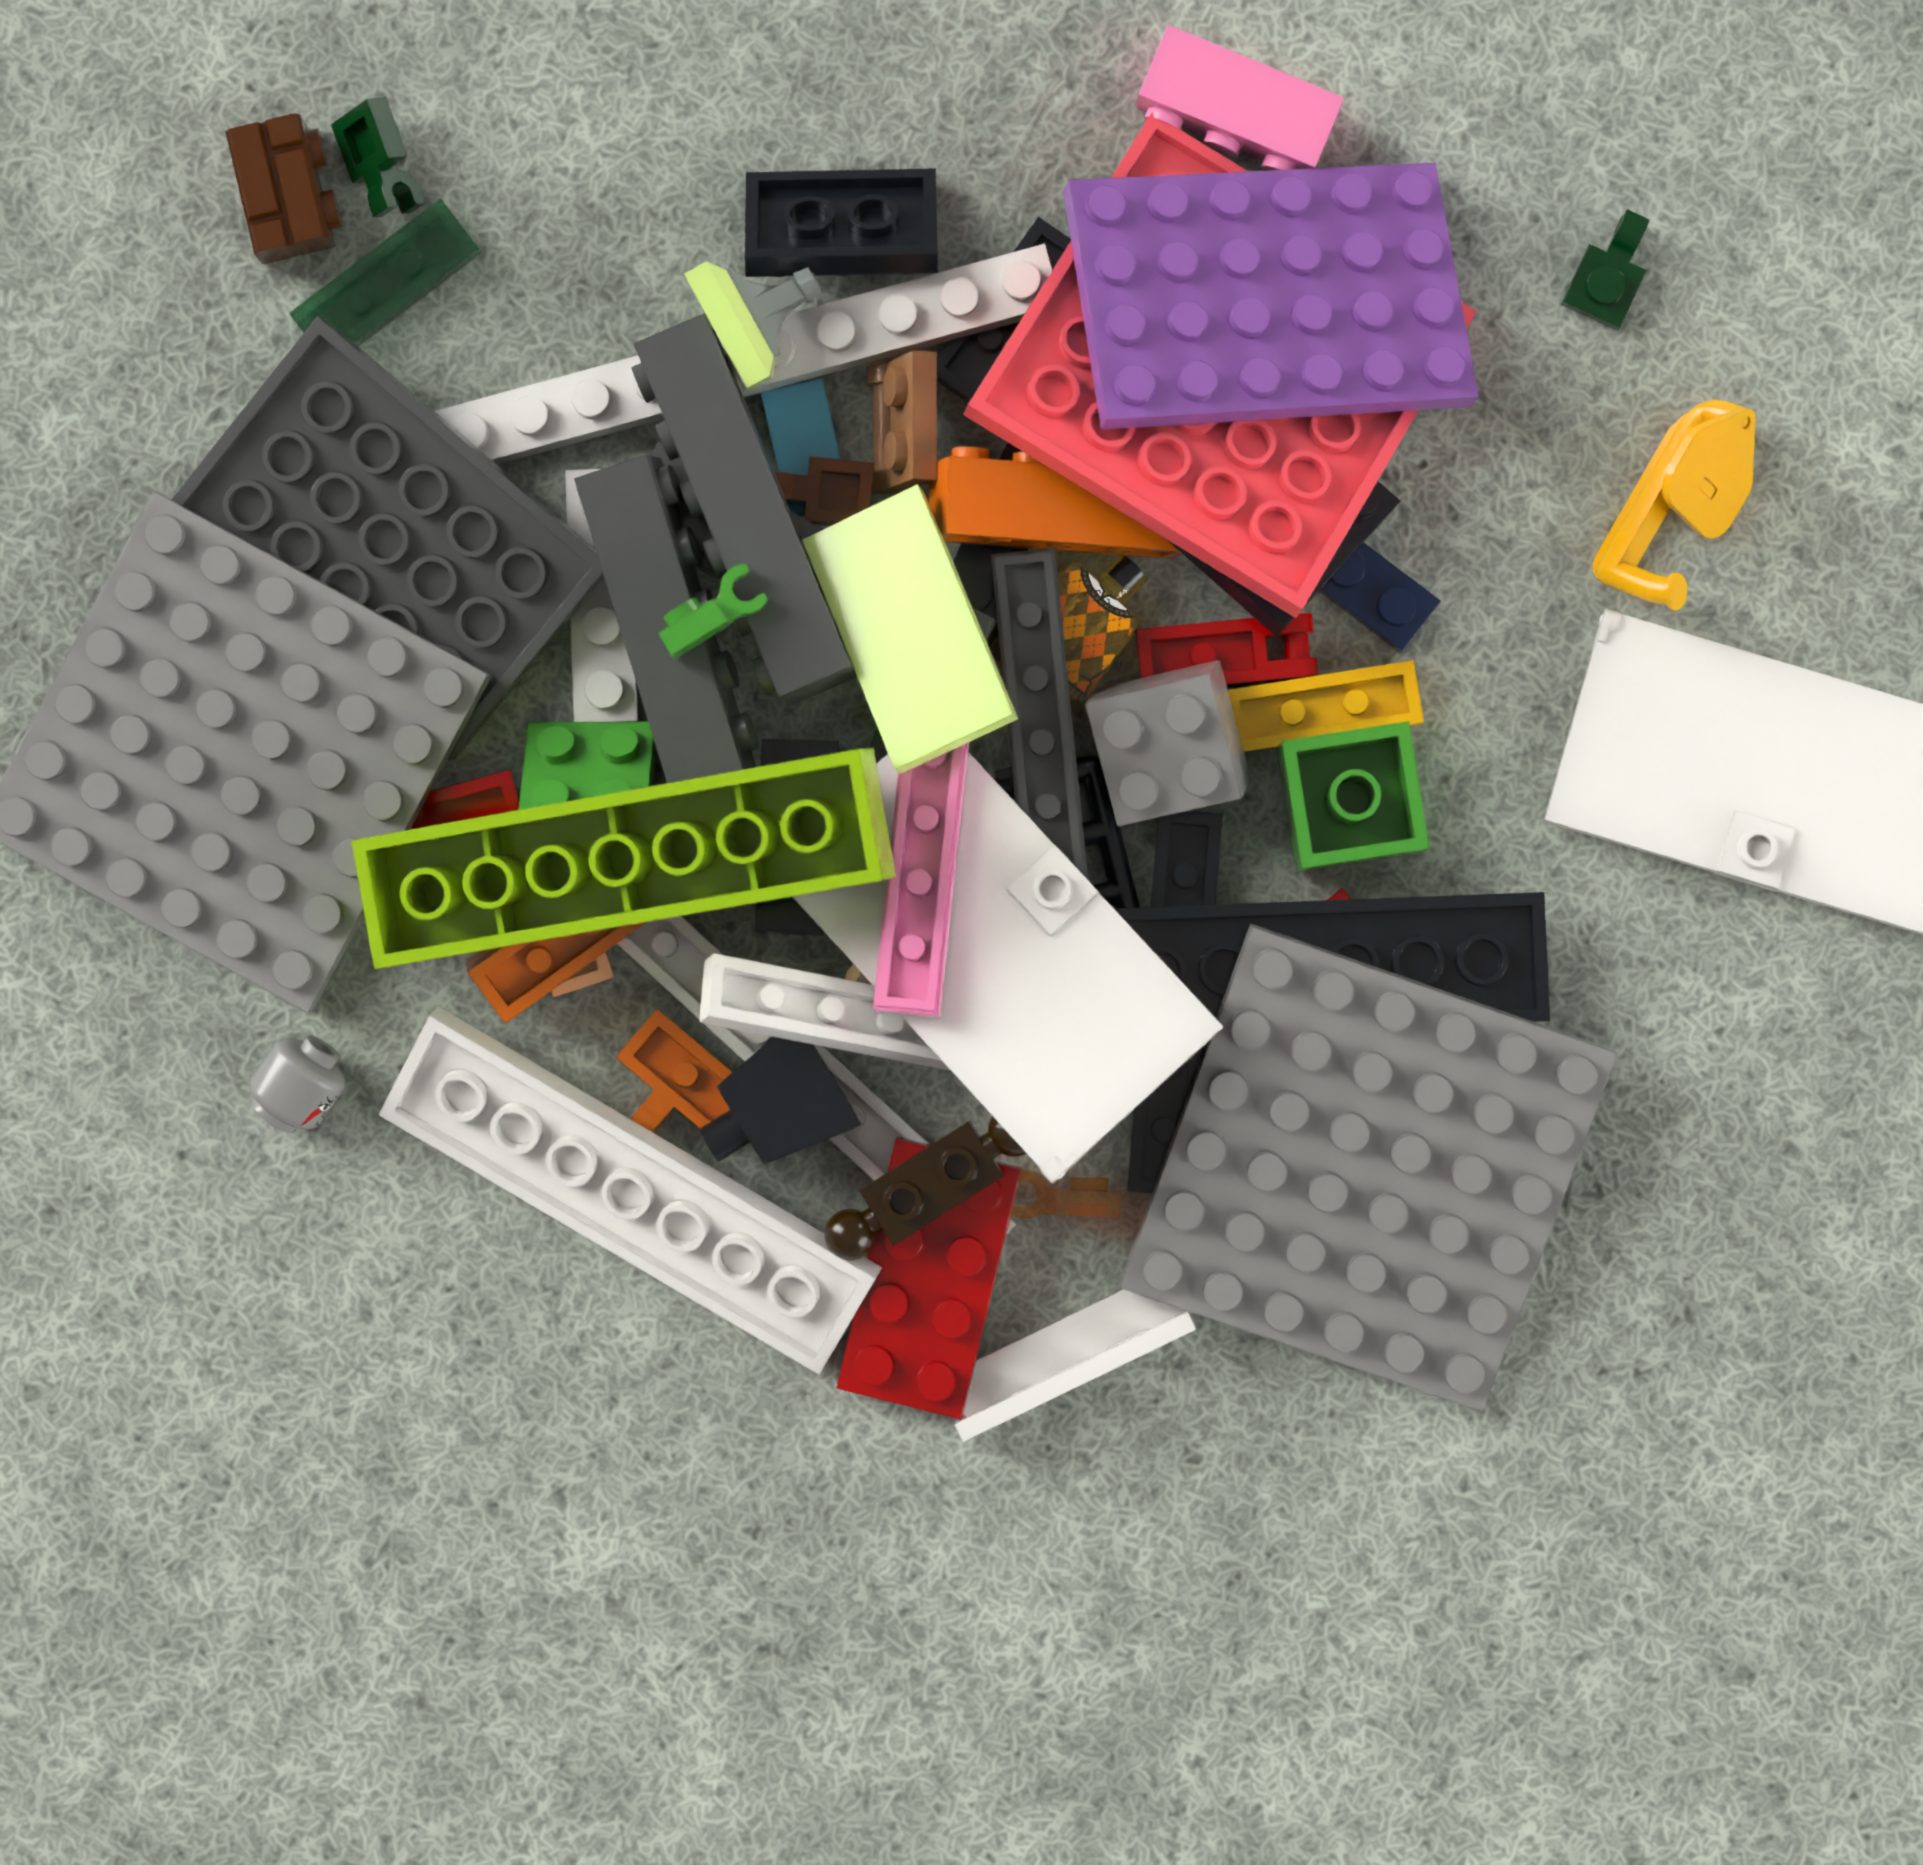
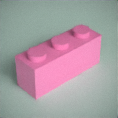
(1238, 103)

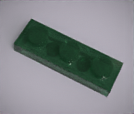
(392, 275)

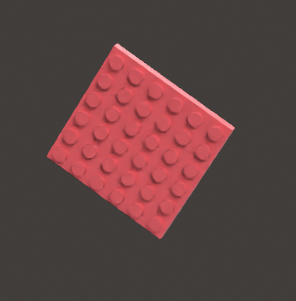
(1240, 495)

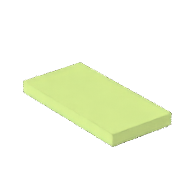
(909, 629)

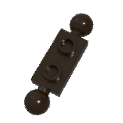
(922, 1189)

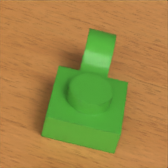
(695, 623)

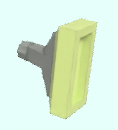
(749, 315)

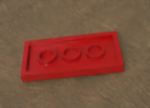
(930, 1302)

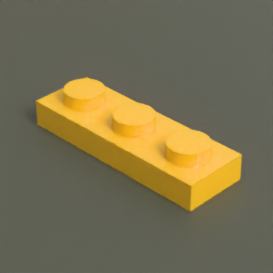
(1326, 704)

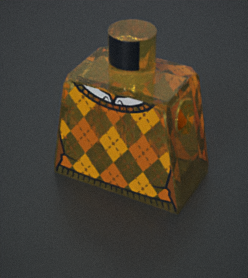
(1096, 621)

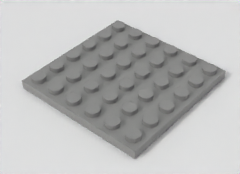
(228, 749)
(1367, 1168)

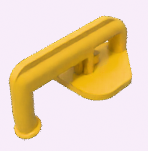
(1700, 474)

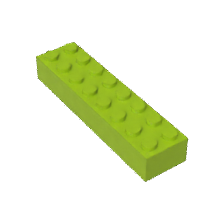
(624, 858)

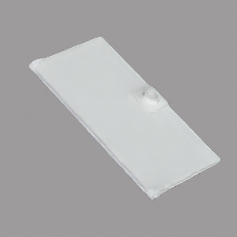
(1747, 770)
(1046, 988)

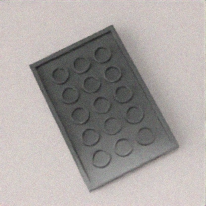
(395, 511)

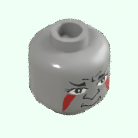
(297, 1083)

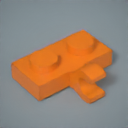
(677, 1071)

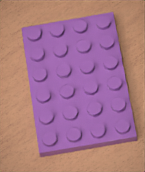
(1269, 295)

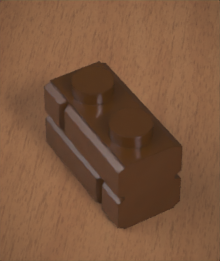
(283, 188)

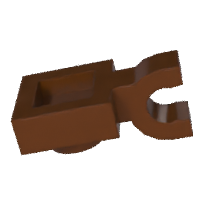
(830, 490)

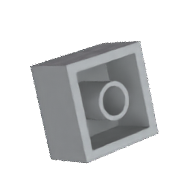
(1168, 743)

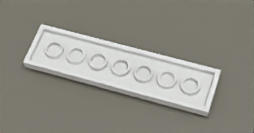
(627, 1189)

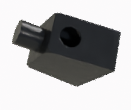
(779, 1104)

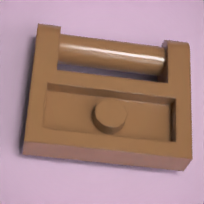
(904, 421)

